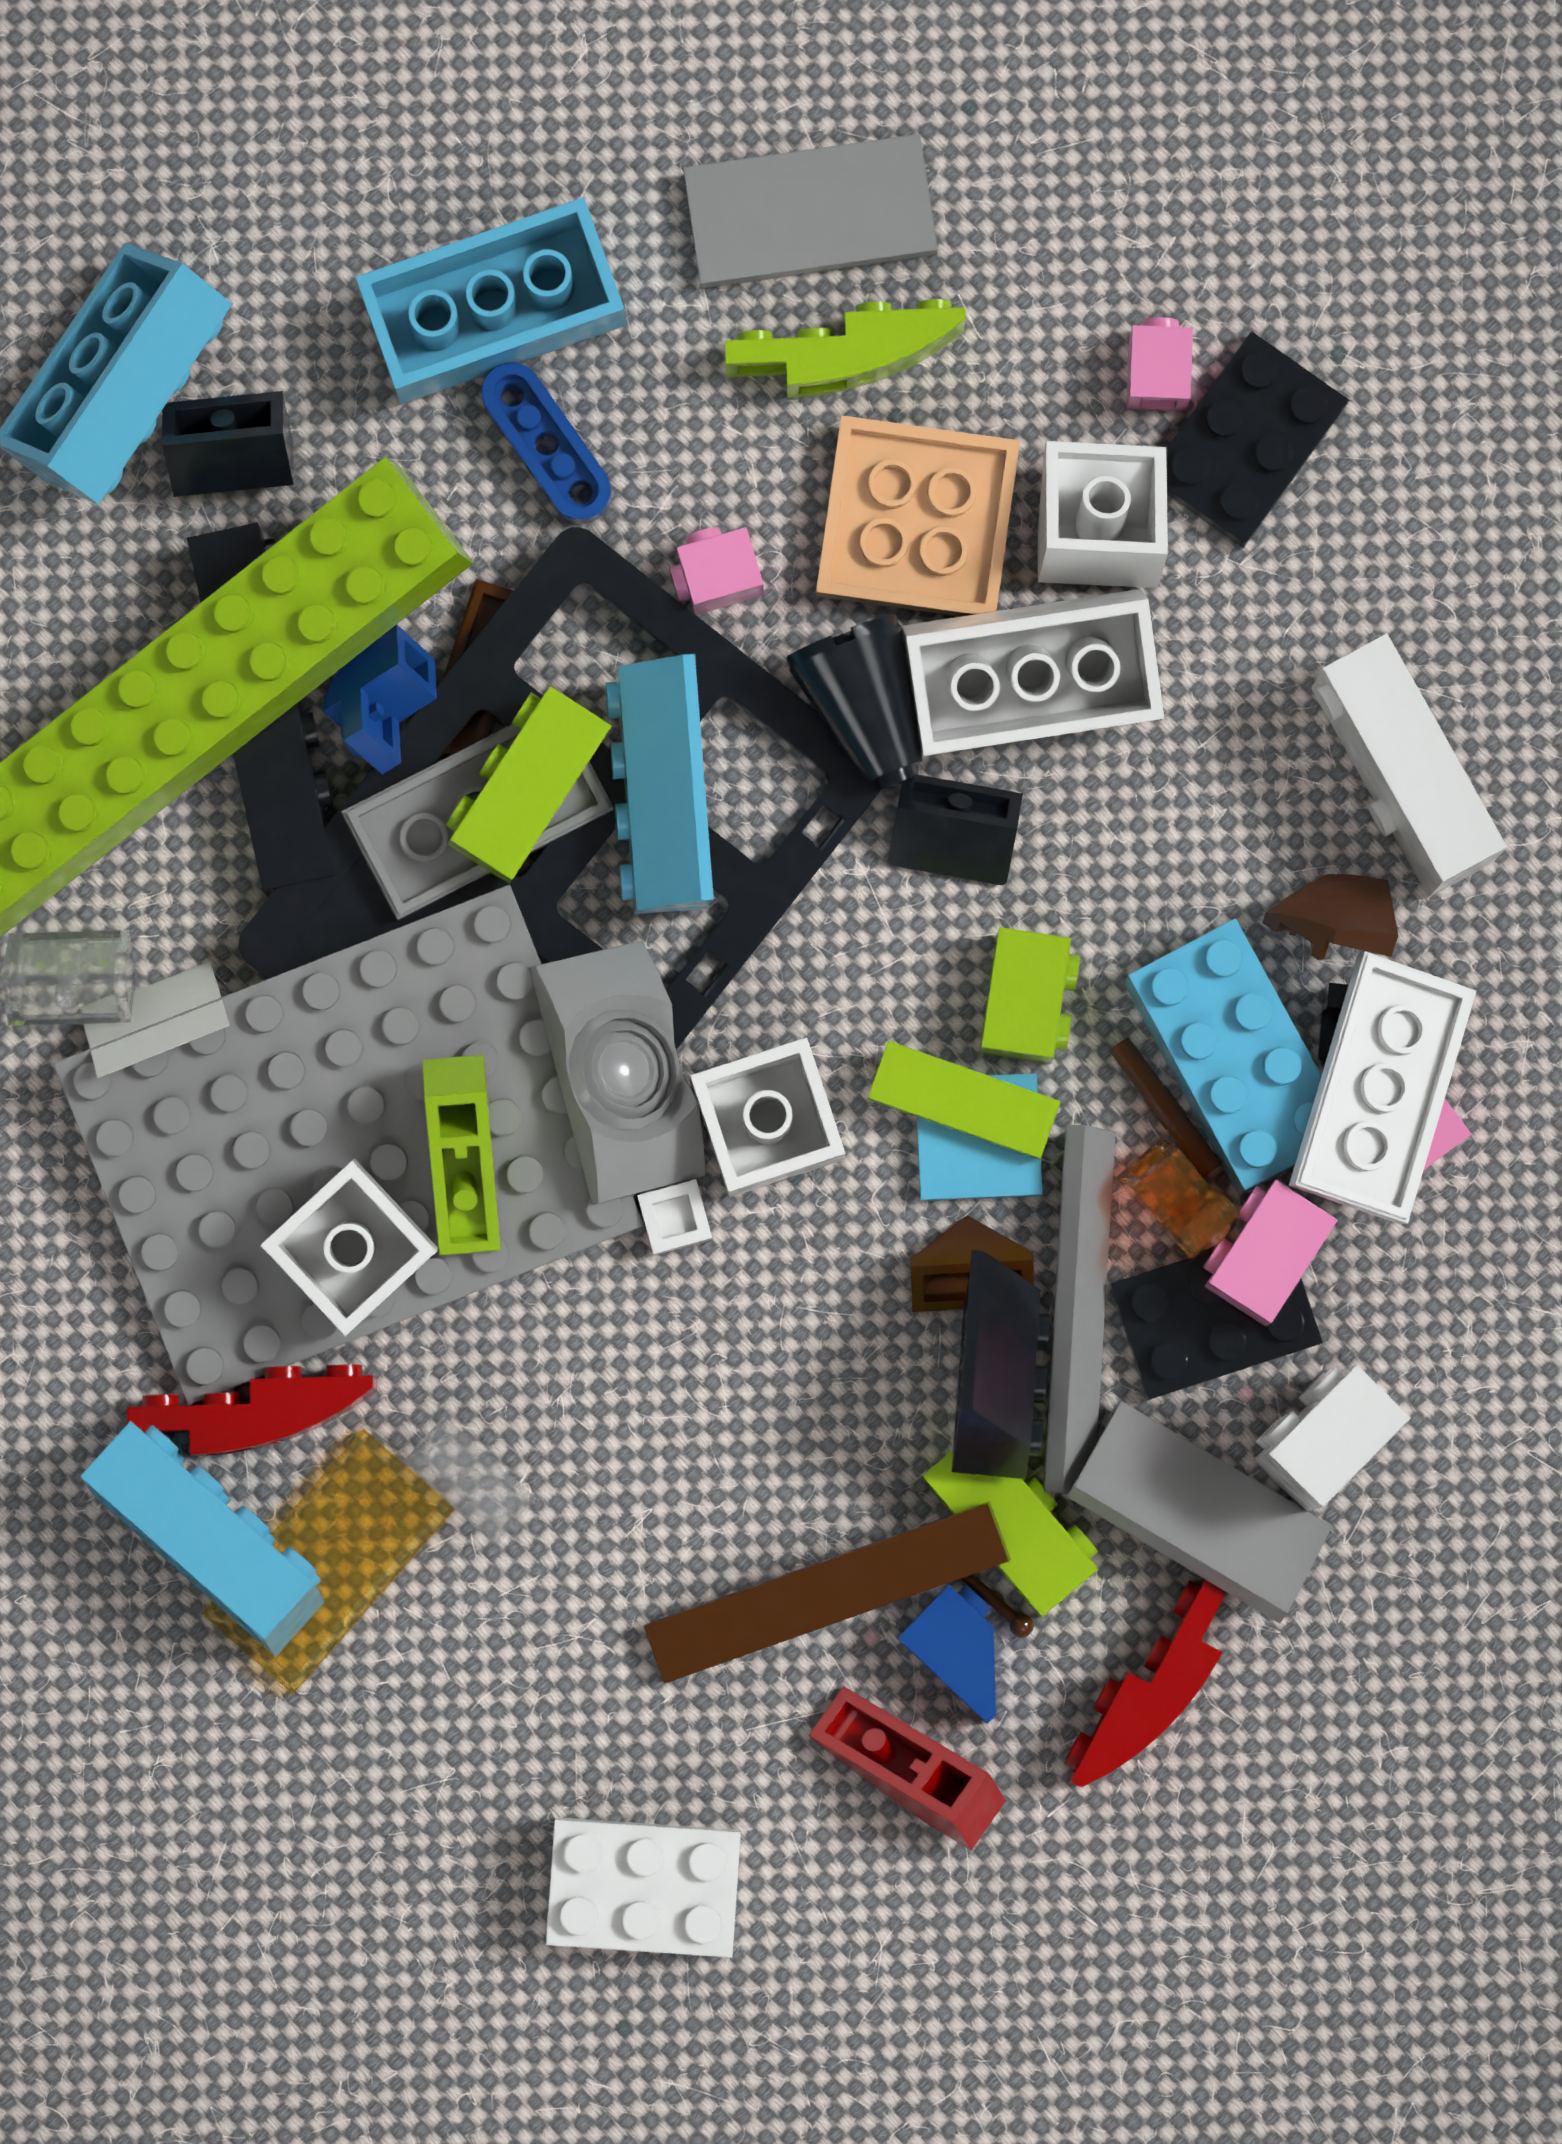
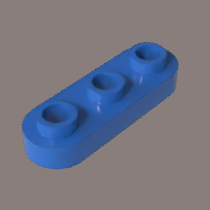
(539, 418)

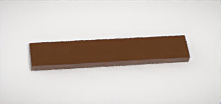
(827, 1592)

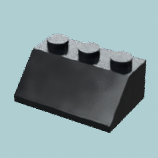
(999, 1372)

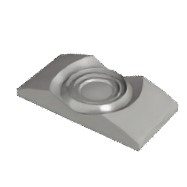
(620, 1071)

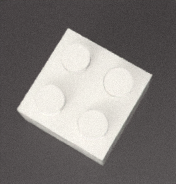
(768, 1117)
(349, 1247)

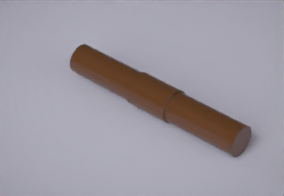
(1165, 1107)

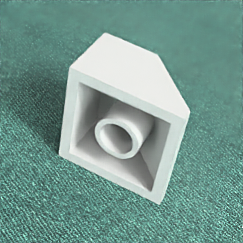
(1103, 514)

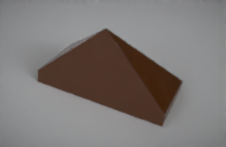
(942, 1267)

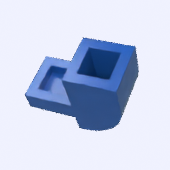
(377, 693)

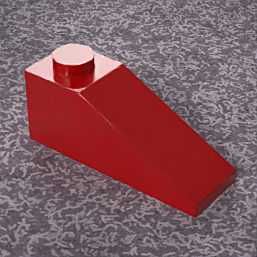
(910, 1767)

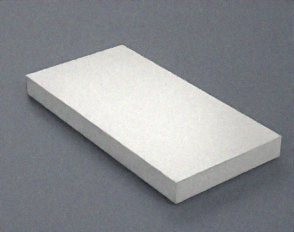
(1382, 1088)

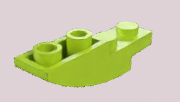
(873, 347)

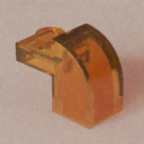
(1178, 1199)

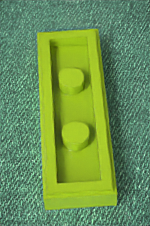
(964, 1100)

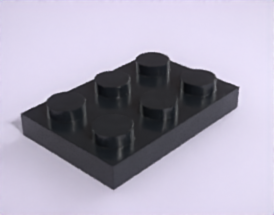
(1249, 438)
(1192, 1335)

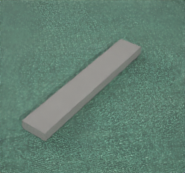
(1079, 1304)

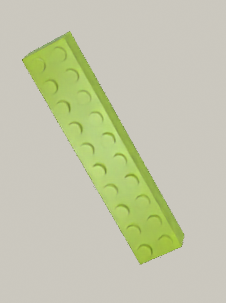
(217, 681)

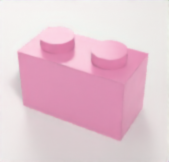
(1269, 1251)

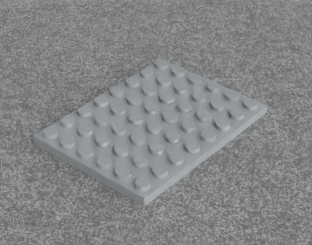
(321, 1069)

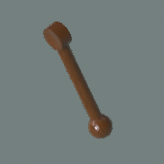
(1020, 1624)

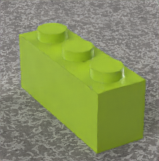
(526, 783)
(1044, 1556)

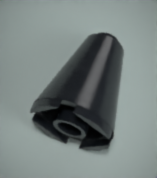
(864, 697)

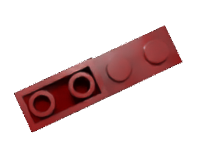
(278, 1409)
(1140, 1710)

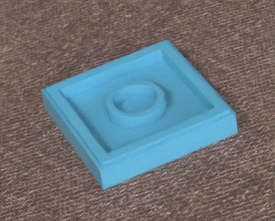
(970, 1168)

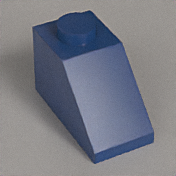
(957, 1647)

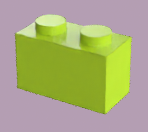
(1027, 996)

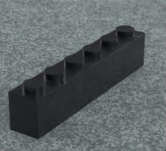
(276, 766)

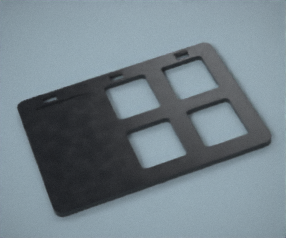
(343, 910)

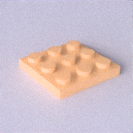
(917, 517)

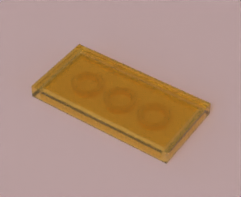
(359, 1534)

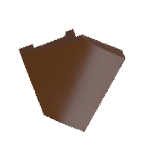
(1339, 910)

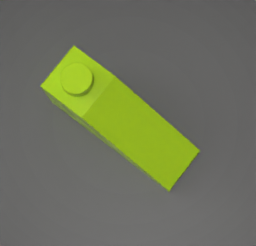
(461, 1154)

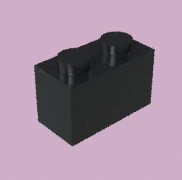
(227, 444)

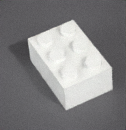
(1330, 1438)
(643, 1887)

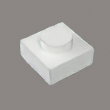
(674, 1217)

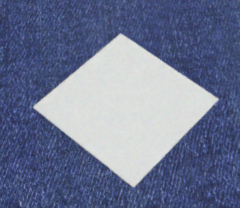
(156, 1004)

